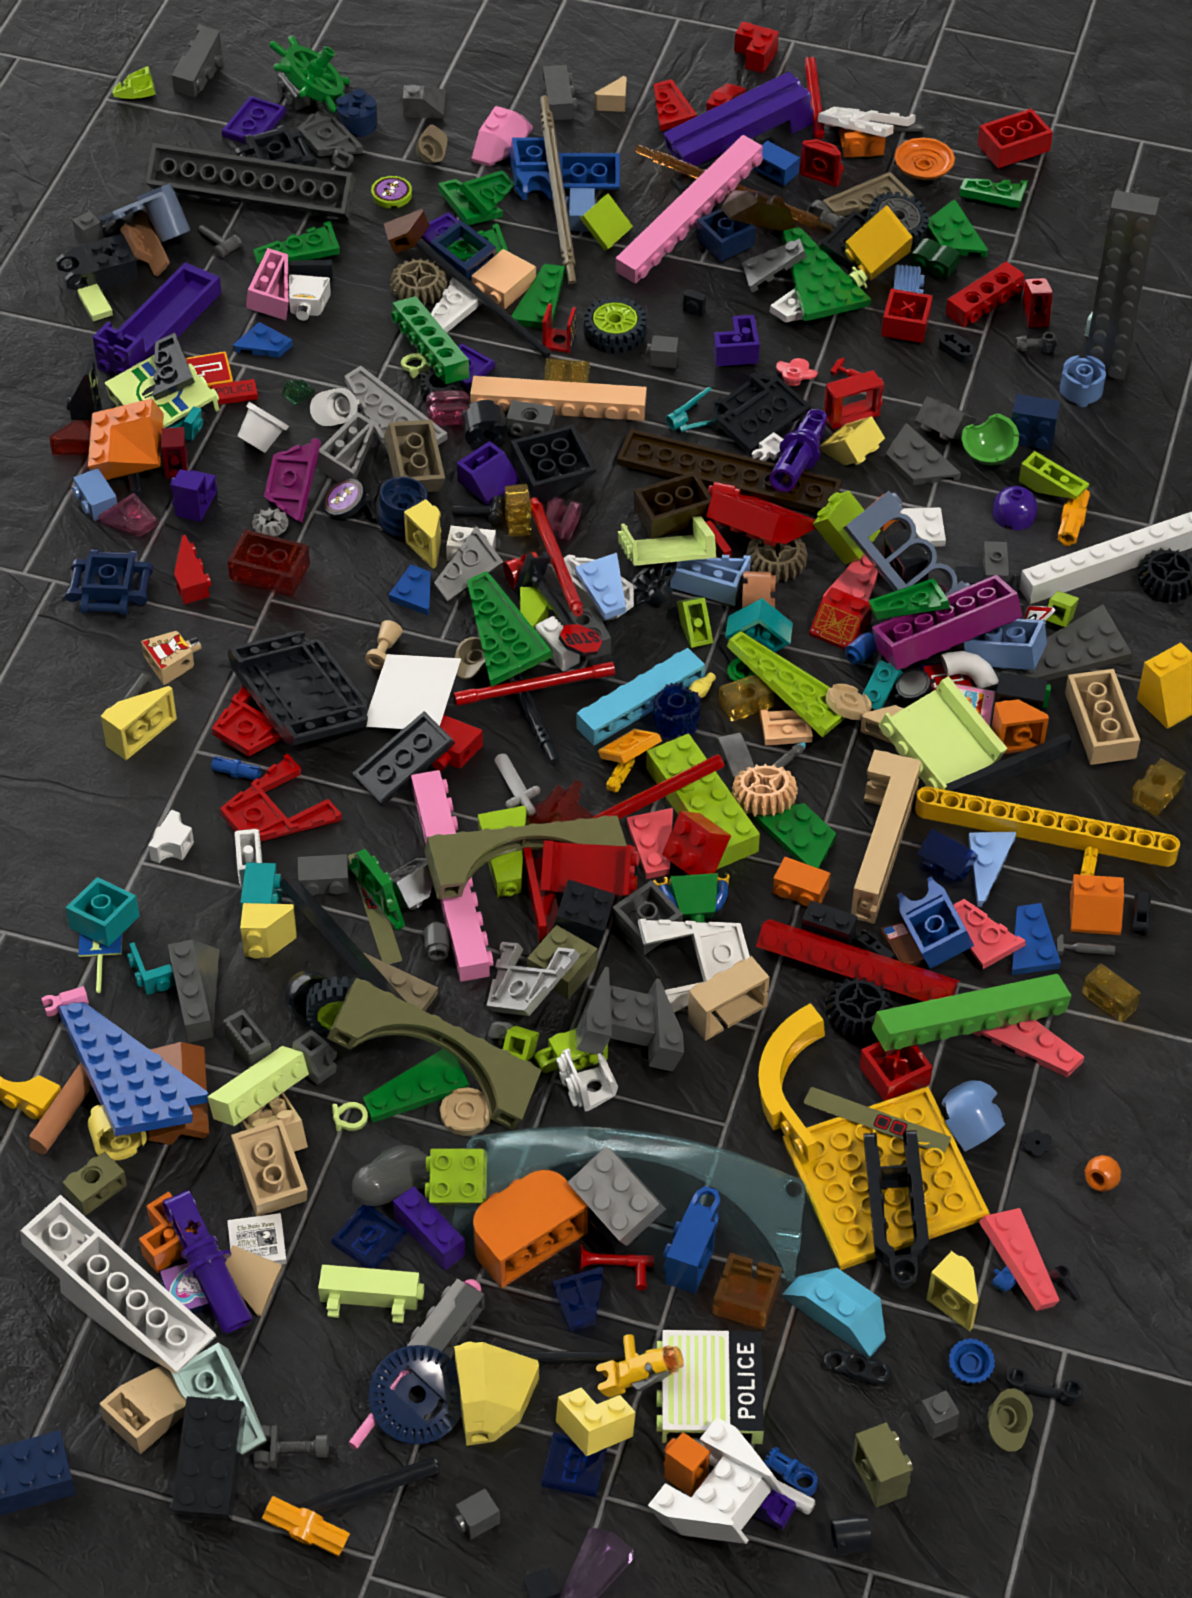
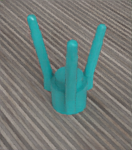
(678, 418)

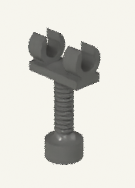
(266, 1459)

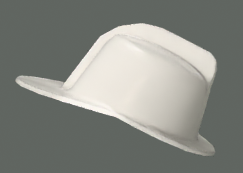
(333, 407)

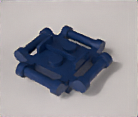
(108, 580)

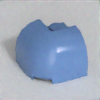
(972, 1113)

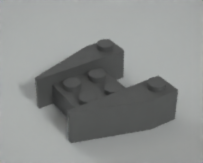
(633, 1019)

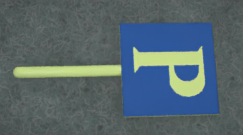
(90, 947)

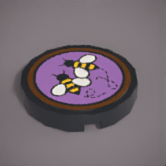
(344, 498)

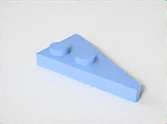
(992, 852)

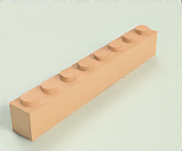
(567, 397)

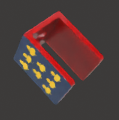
(550, 333)

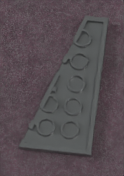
(1079, 647)

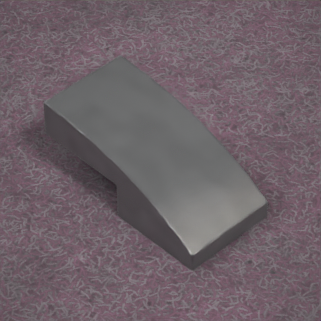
(735, 753)

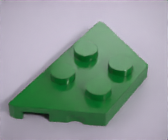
(953, 229)
(800, 833)
(377, 885)

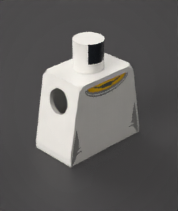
(308, 295)

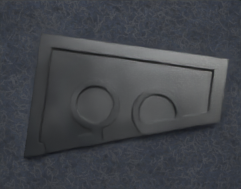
(835, 242)

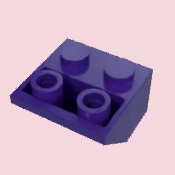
(486, 472)

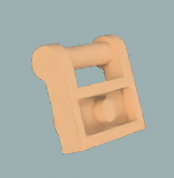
(784, 727)

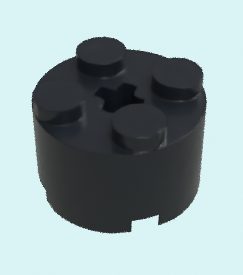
(484, 423)

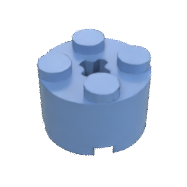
(1082, 380)

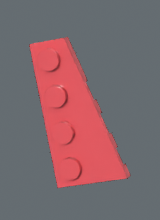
(1037, 1042)

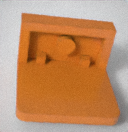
(861, 144)

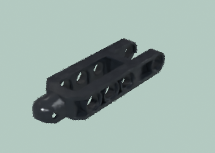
(902, 1267)

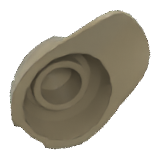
(431, 145)
(471, 657)

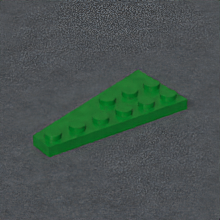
(505, 634)

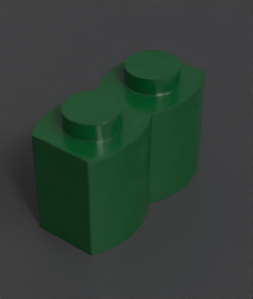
(935, 258)

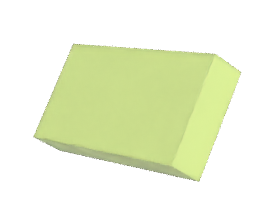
(95, 302)

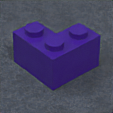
(738, 345)
(192, 493)

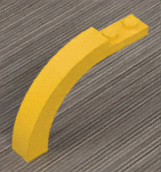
(781, 1049)

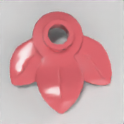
(795, 371)

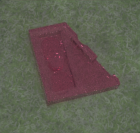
(130, 516)

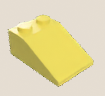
(137, 721)

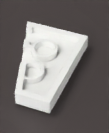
(454, 305)

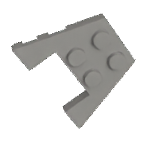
(523, 988)

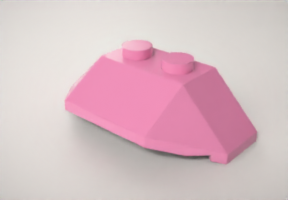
(496, 135)

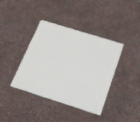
(411, 687)

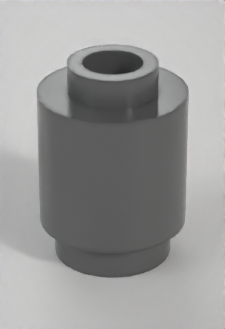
(436, 941)

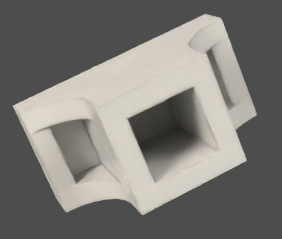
(171, 839)

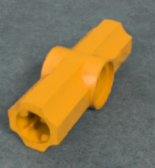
(1073, 519)
(305, 1526)

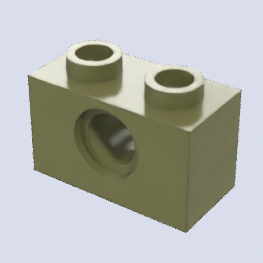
(88, 1195)

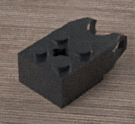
(100, 263)

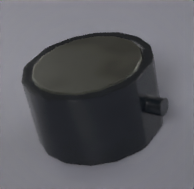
(913, 686)

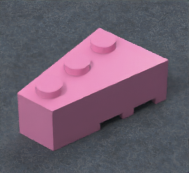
(270, 286)

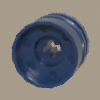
(395, 498)

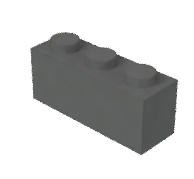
(559, 92)

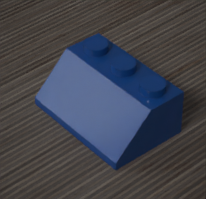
(590, 170)

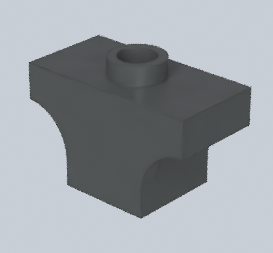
(995, 560)

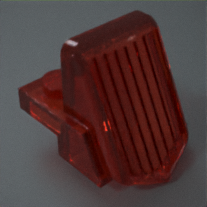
(560, 806)

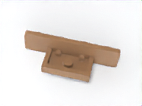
(145, 243)

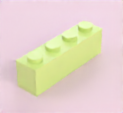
(258, 1085)

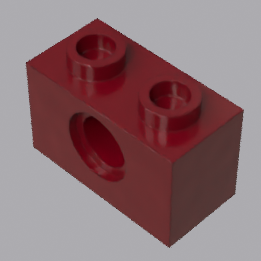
(174, 451)

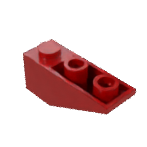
(189, 575)

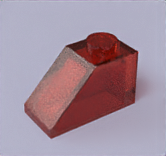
(72, 439)

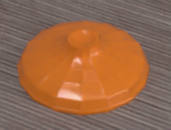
(924, 158)

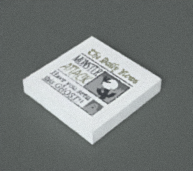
(259, 1236)

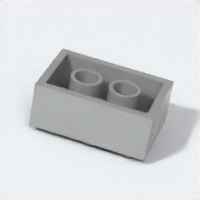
(616, 1195)

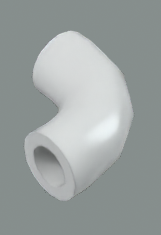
(972, 666)

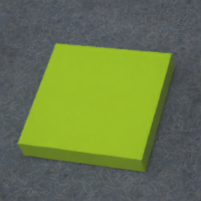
(606, 222)

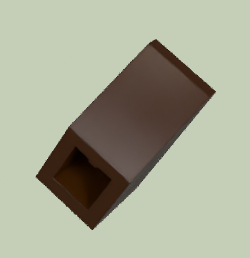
(406, 231)

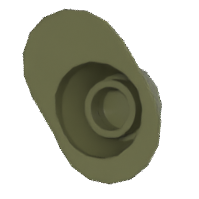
(1010, 1419)

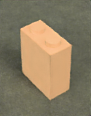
(504, 278)

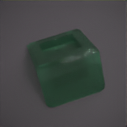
(297, 390)

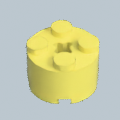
(105, 1141)

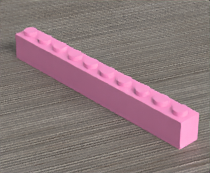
(691, 205)
(459, 912)

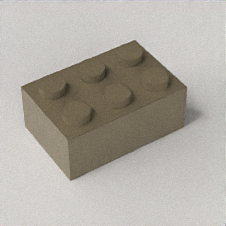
(415, 452)

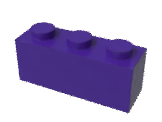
(429, 1228)

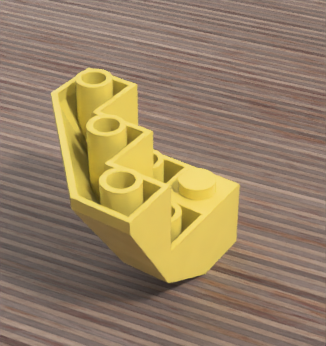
(492, 1389)

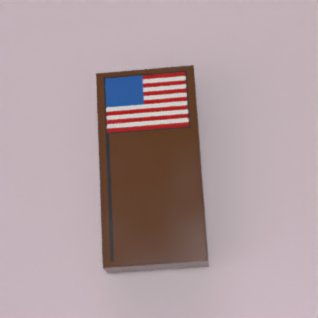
(902, 944)

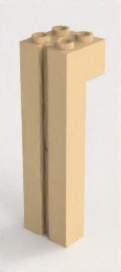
(893, 787)

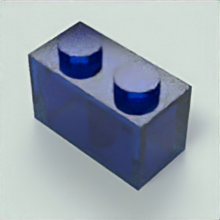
(947, 854)

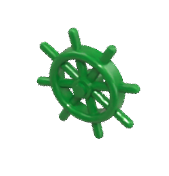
(311, 72)

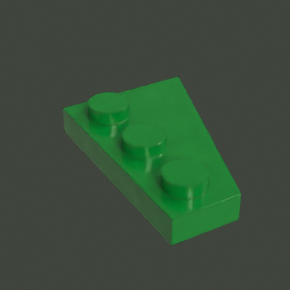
(487, 190)
(1000, 193)
(464, 207)
(465, 251)

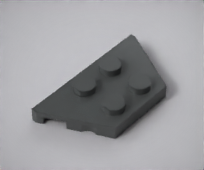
(326, 134)
(918, 459)

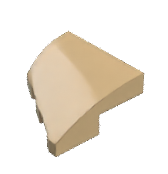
(253, 1277)

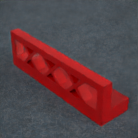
(543, 903)

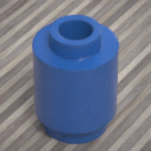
(861, 648)

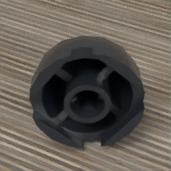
(296, 992)

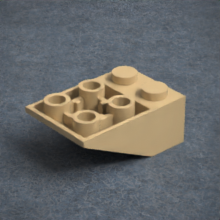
(275, 1110)
(144, 1408)

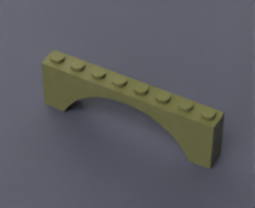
(459, 855)
(376, 1013)

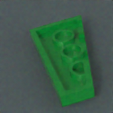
(417, 1087)

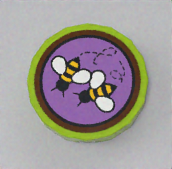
(391, 191)

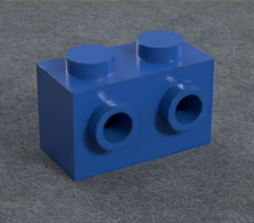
(778, 164)

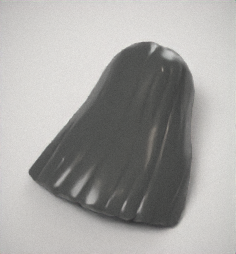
(390, 1175)

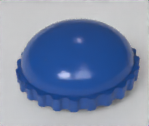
(971, 1361)

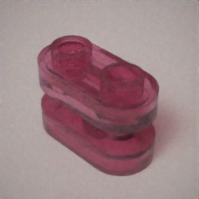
(446, 407)
(572, 513)

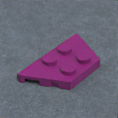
(292, 478)

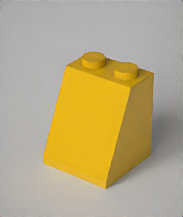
(879, 243)
(1167, 686)

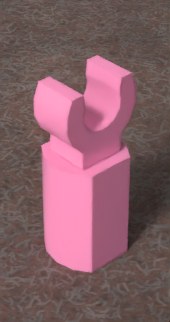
(72, 996)

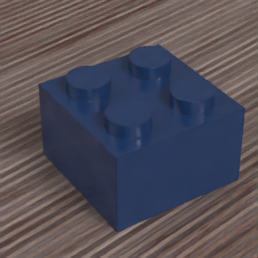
(724, 236)
(1035, 421)

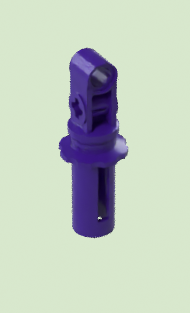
(799, 450)
(207, 1263)

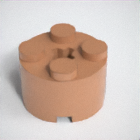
(758, 586)

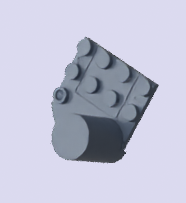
(162, 210)

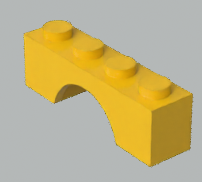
(30, 1096)

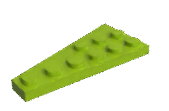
(789, 682)

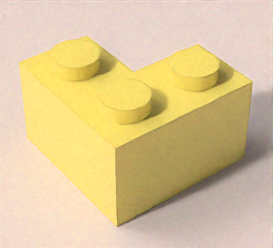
(593, 1424)

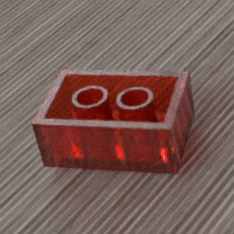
(269, 562)

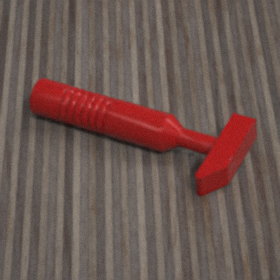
(838, 366)

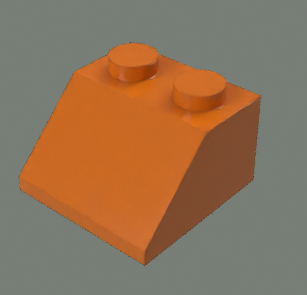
(1019, 725)
(1096, 904)

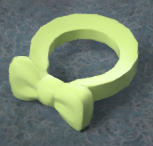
(414, 371)
(340, 1124)

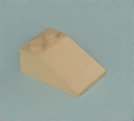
(269, 1168)

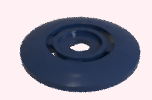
(395, 1410)

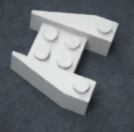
(727, 1494)

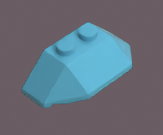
(840, 1307)

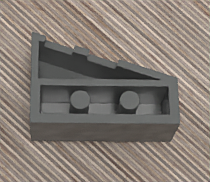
(199, 63)

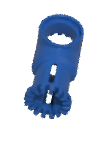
(791, 1471)

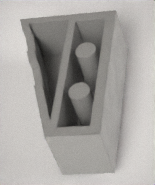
(346, 449)

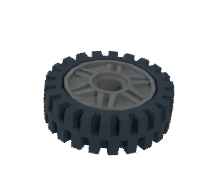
(906, 210)

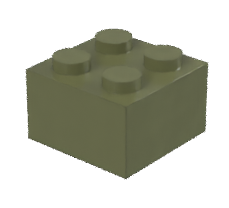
(578, 972)
(882, 1464)

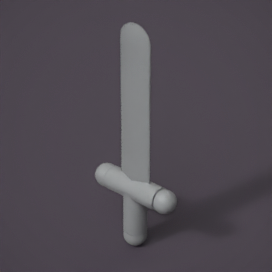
(521, 794)

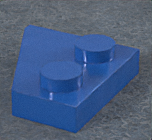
(263, 341)
(413, 590)

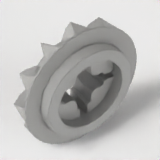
(272, 528)

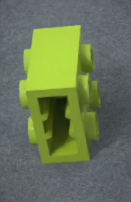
(457, 1177)

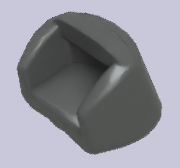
(342, 159)
(499, 1030)

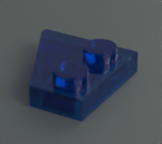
(579, 1297)

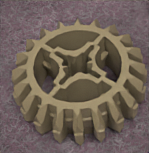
(418, 279)
(787, 564)

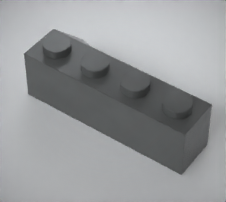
(196, 985)

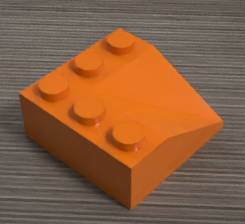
(126, 439)

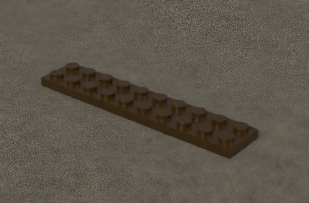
(677, 458)

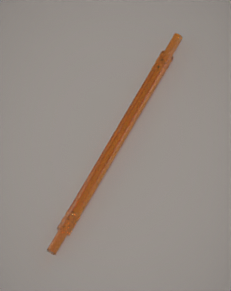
(695, 172)

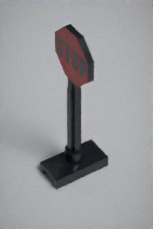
(573, 636)

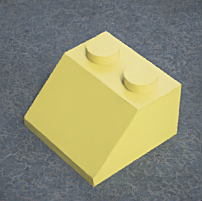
(853, 441)
(424, 531)
(267, 928)
(954, 1289)

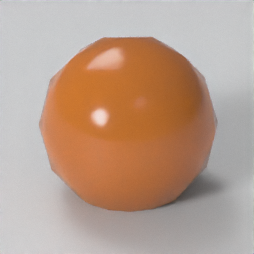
(1102, 1171)

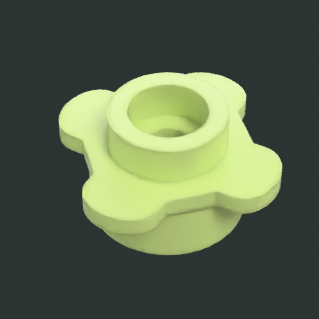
(858, 277)

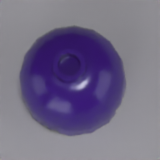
(1015, 508)

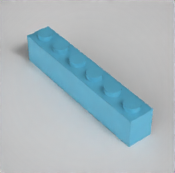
(636, 698)

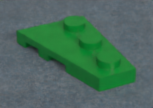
(910, 600)

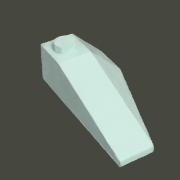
(217, 1377)

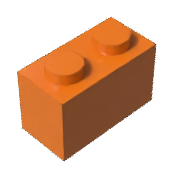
(800, 882)
(686, 1463)

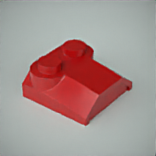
(821, 162)

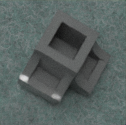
(317, 1055)

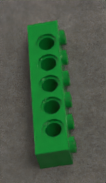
(430, 340)

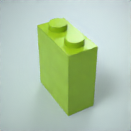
(831, 521)

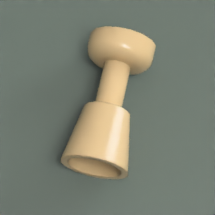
(388, 635)

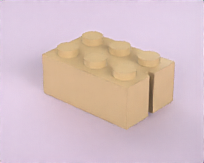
(730, 995)

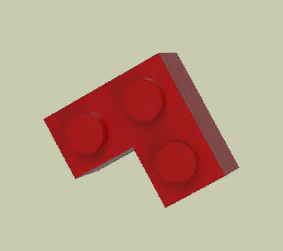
(757, 44)

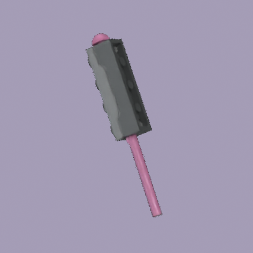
(442, 1330)

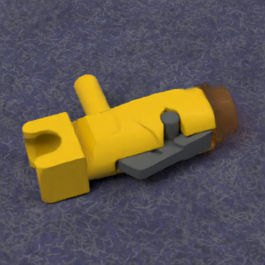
(637, 1369)

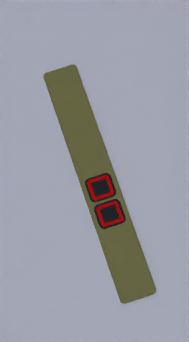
(380, 927)
(874, 1118)

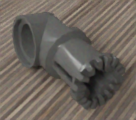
(826, 215)

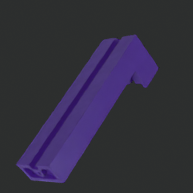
(745, 115)
(164, 313)

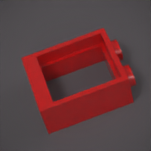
(835, 392)

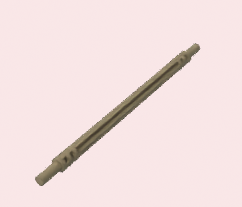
(558, 190)

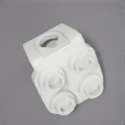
(578, 1082)

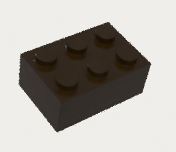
(672, 504)

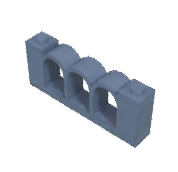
(872, 519)

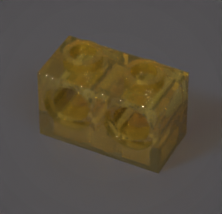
(567, 370)
(518, 510)

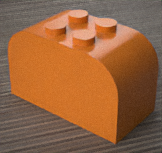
(527, 1224)

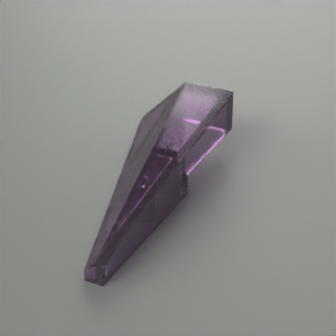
(597, 1564)

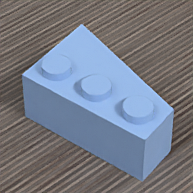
(712, 577)

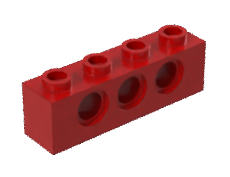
(985, 294)

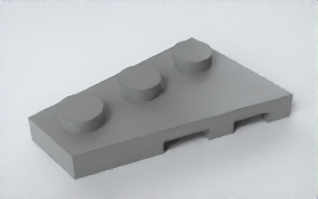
(472, 559)

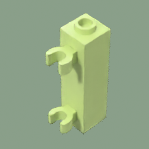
(369, 1288)

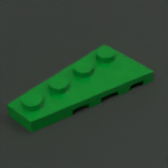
(308, 246)
(542, 291)

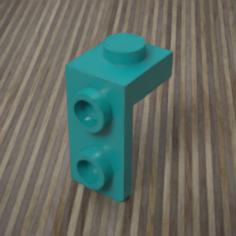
(191, 423)
(881, 684)
(153, 980)

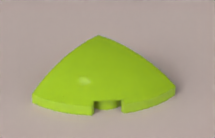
(136, 85)

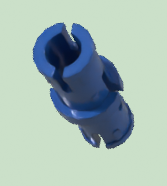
(235, 768)

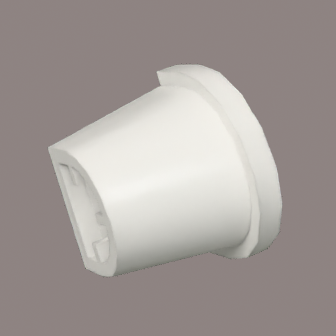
(260, 428)

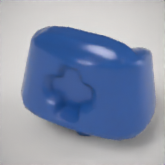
(1004, 1280)

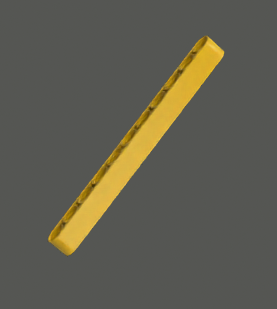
(1047, 826)

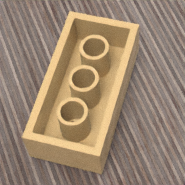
(1102, 716)

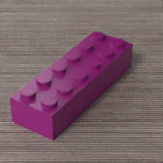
(971, 613)

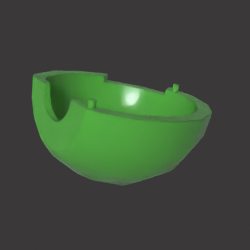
(991, 441)

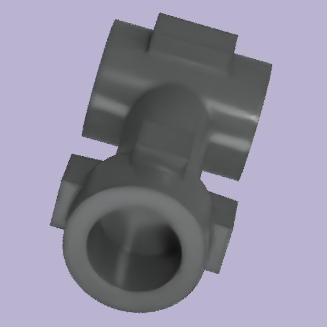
(1046, 343)

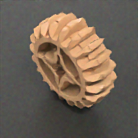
(765, 790)

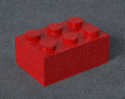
(1014, 138)

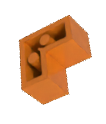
(161, 1245)

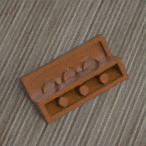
(190, 1061)

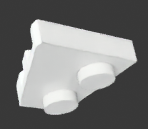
(787, 307)
(928, 524)

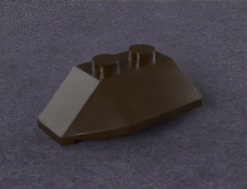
(758, 210)

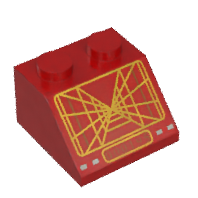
(840, 618)

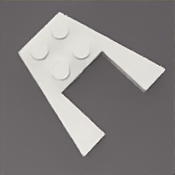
(858, 120)
(715, 943)

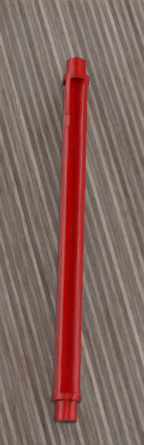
(557, 560)

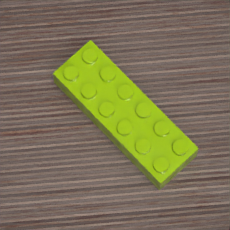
(704, 796)

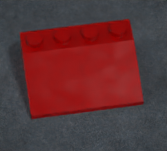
(758, 518)

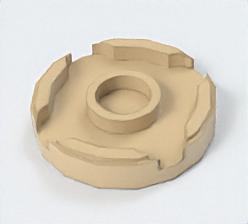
(847, 701)
(465, 1112)

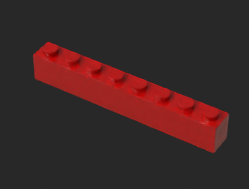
(855, 962)

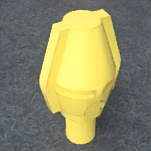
(703, 684)

